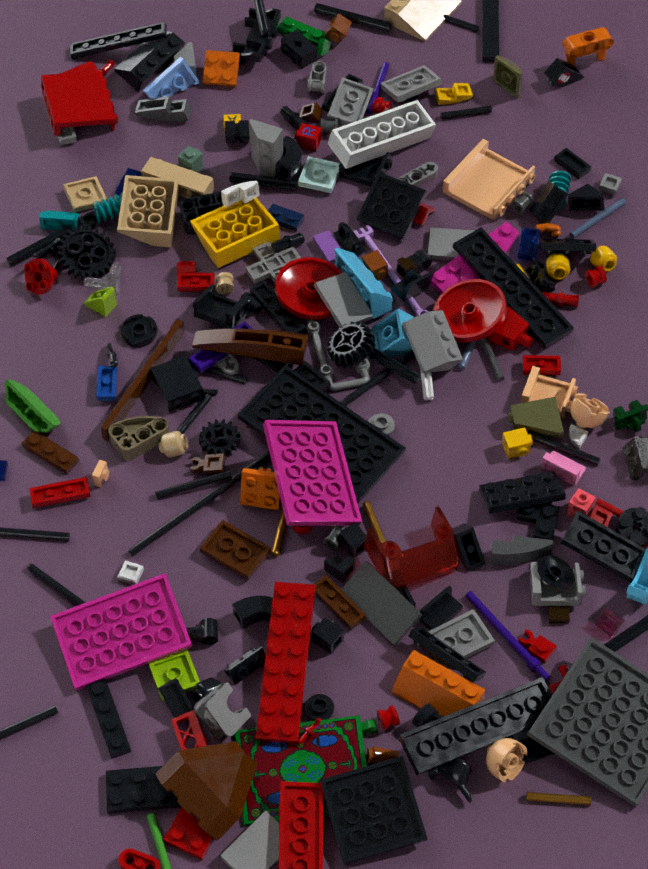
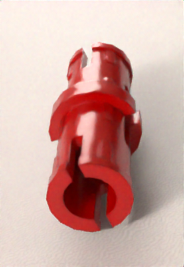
(562, 299)

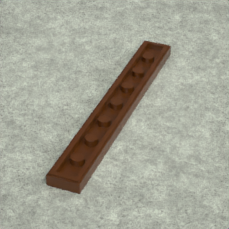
(143, 377)

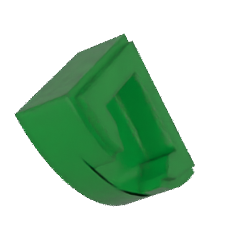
(323, 46)

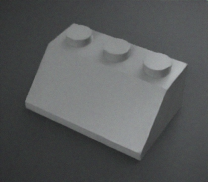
(266, 147)
(432, 342)

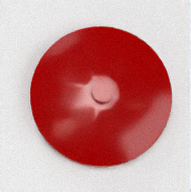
(296, 287)
(472, 309)

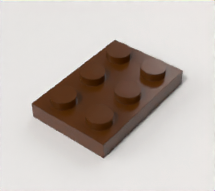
(235, 549)

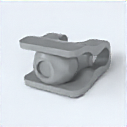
(216, 714)

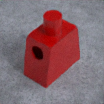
(511, 332)

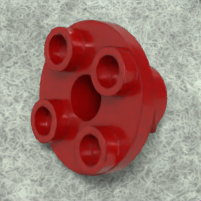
(39, 276)

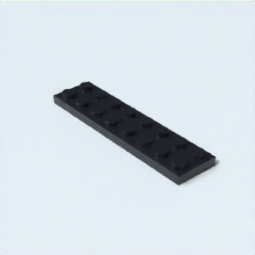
(520, 293)
(475, 726)

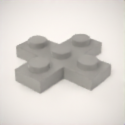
(269, 262)

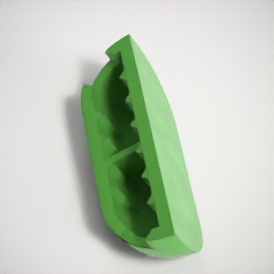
(30, 407)

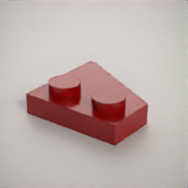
(188, 835)

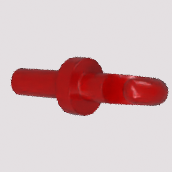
(309, 731)

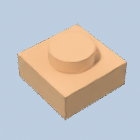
(100, 473)

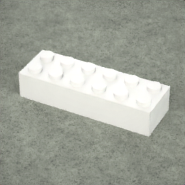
(381, 134)

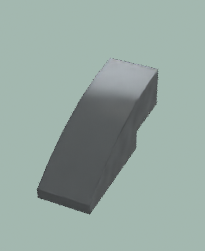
(164, 109)
(520, 550)

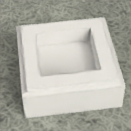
(130, 572)

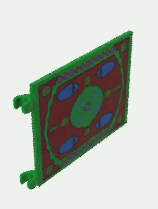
(332, 750)

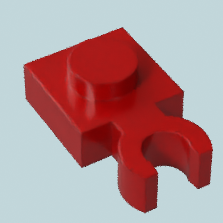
(539, 648)

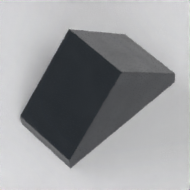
(586, 199)

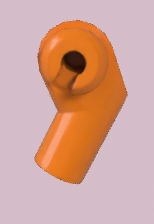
(548, 227)

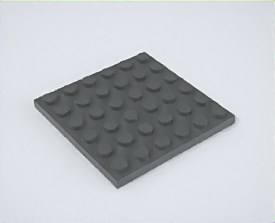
(600, 721)

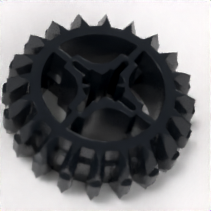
(340, 347)

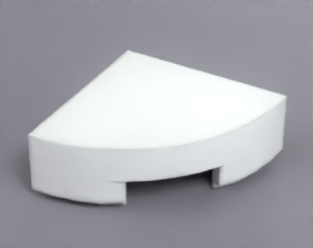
(577, 436)

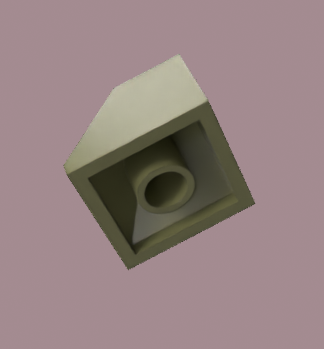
(507, 75)

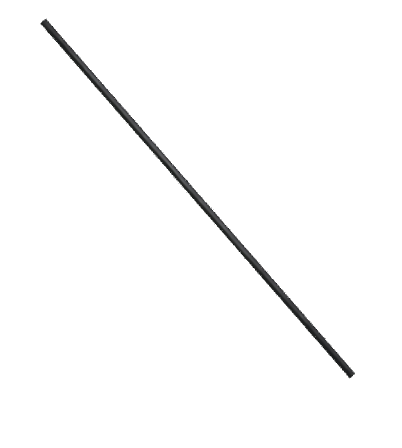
(257, 463)

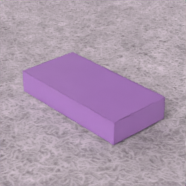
(326, 245)

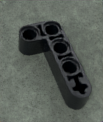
(197, 206)

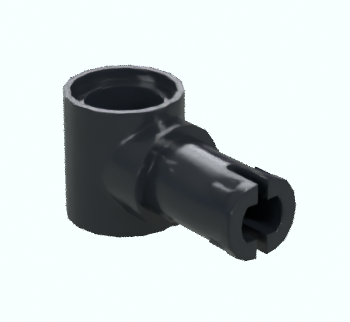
(205, 631)

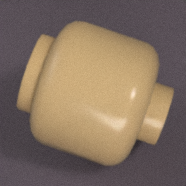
(173, 444)

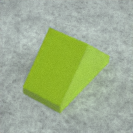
(102, 301)

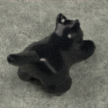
(457, 773)

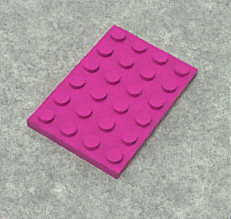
(311, 473)
(121, 631)

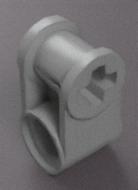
(317, 77)

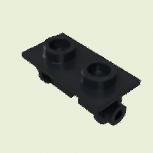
(348, 239)
(538, 276)
(251, 662)

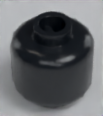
(204, 687)

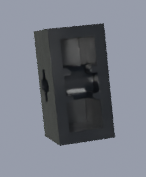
(299, 49)

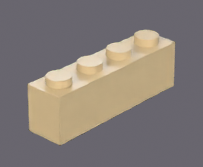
(189, 182)

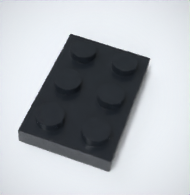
(567, 246)

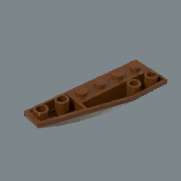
(260, 344)

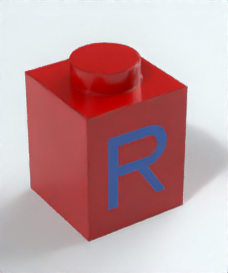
(309, 136)

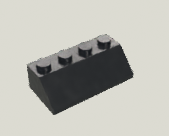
(149, 60)

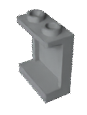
(546, 595)

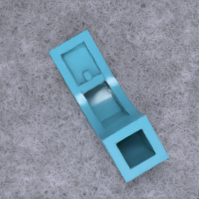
(639, 587)

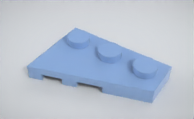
(172, 80)

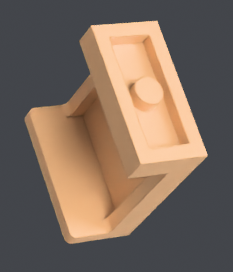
(544, 387)

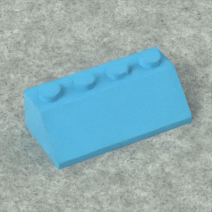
(363, 279)

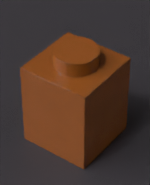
(338, 28)
(377, 264)

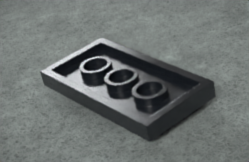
(522, 492)
(603, 546)
(137, 791)

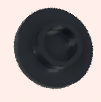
(319, 707)

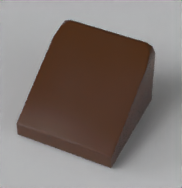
(311, 112)

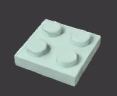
(319, 174)

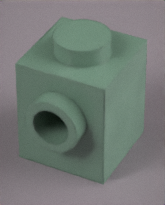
(191, 159)

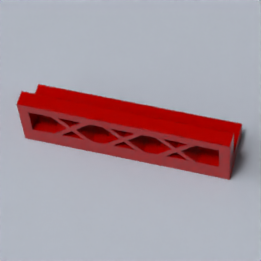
(195, 726)

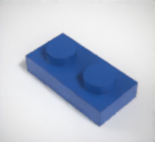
(106, 383)

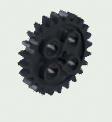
(86, 253)

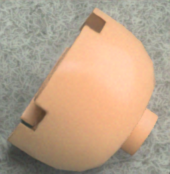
(588, 412)
(505, 758)

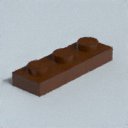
(50, 452)
(339, 602)

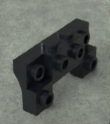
(256, 44)

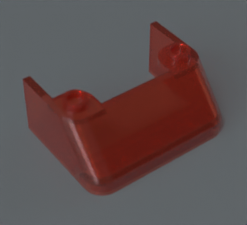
(418, 563)

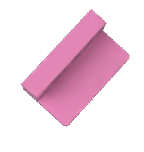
(564, 467)

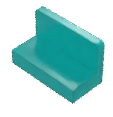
(56, 220)

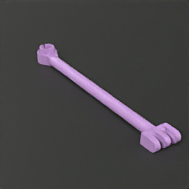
(366, 236)

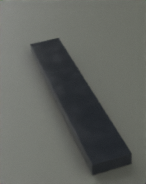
(490, 29)
(118, 40)

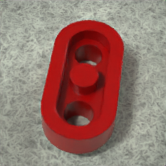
(140, 859)

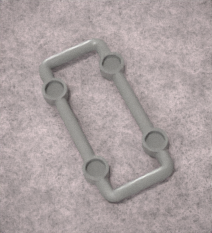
(313, 329)

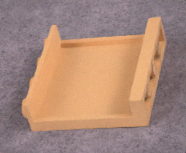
(487, 181)

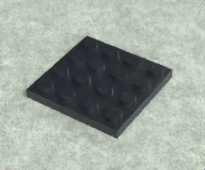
(373, 810)

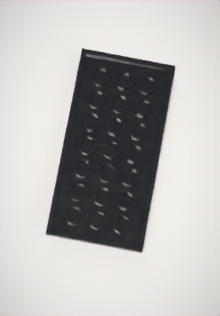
(293, 397)

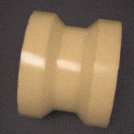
(224, 283)

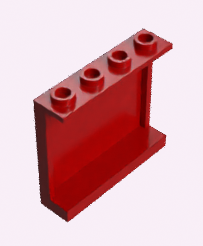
(77, 100)

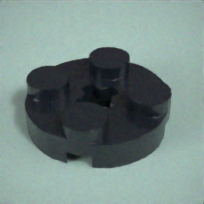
(625, 524)

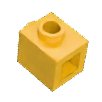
(517, 443)

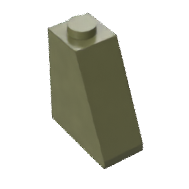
(538, 417)

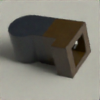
(418, 262)

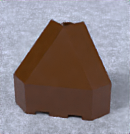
(210, 784)

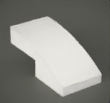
(244, 191)

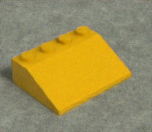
(235, 230)

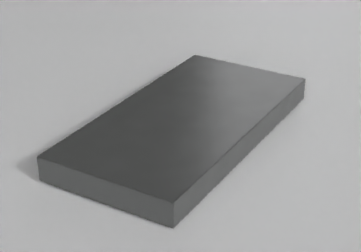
(381, 603)

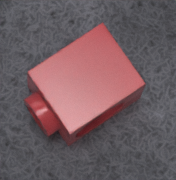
(582, 502)

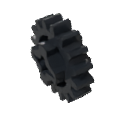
(219, 438)

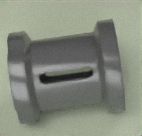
(328, 126)
(522, 202)
(334, 538)

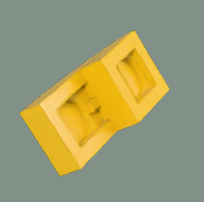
(458, 93)

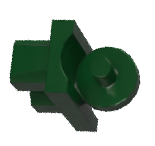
(630, 419)

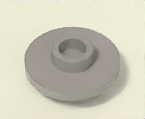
(383, 422)

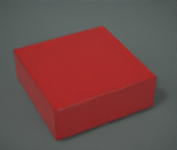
(186, 266)

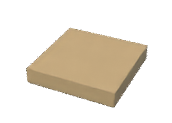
(84, 193)

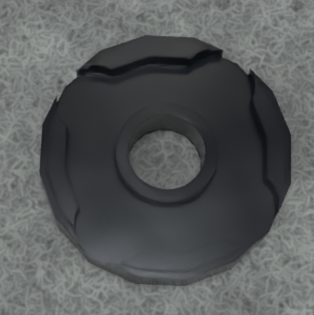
(142, 338)

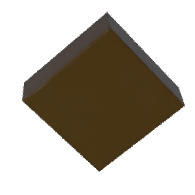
(558, 614)

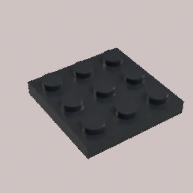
(391, 205)

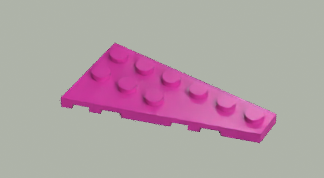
(459, 270)

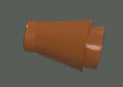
(378, 754)

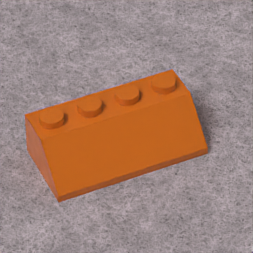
(427, 682)

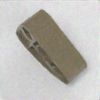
(132, 431)

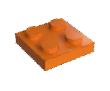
(221, 68)

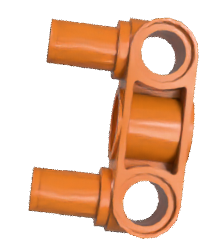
(587, 43)

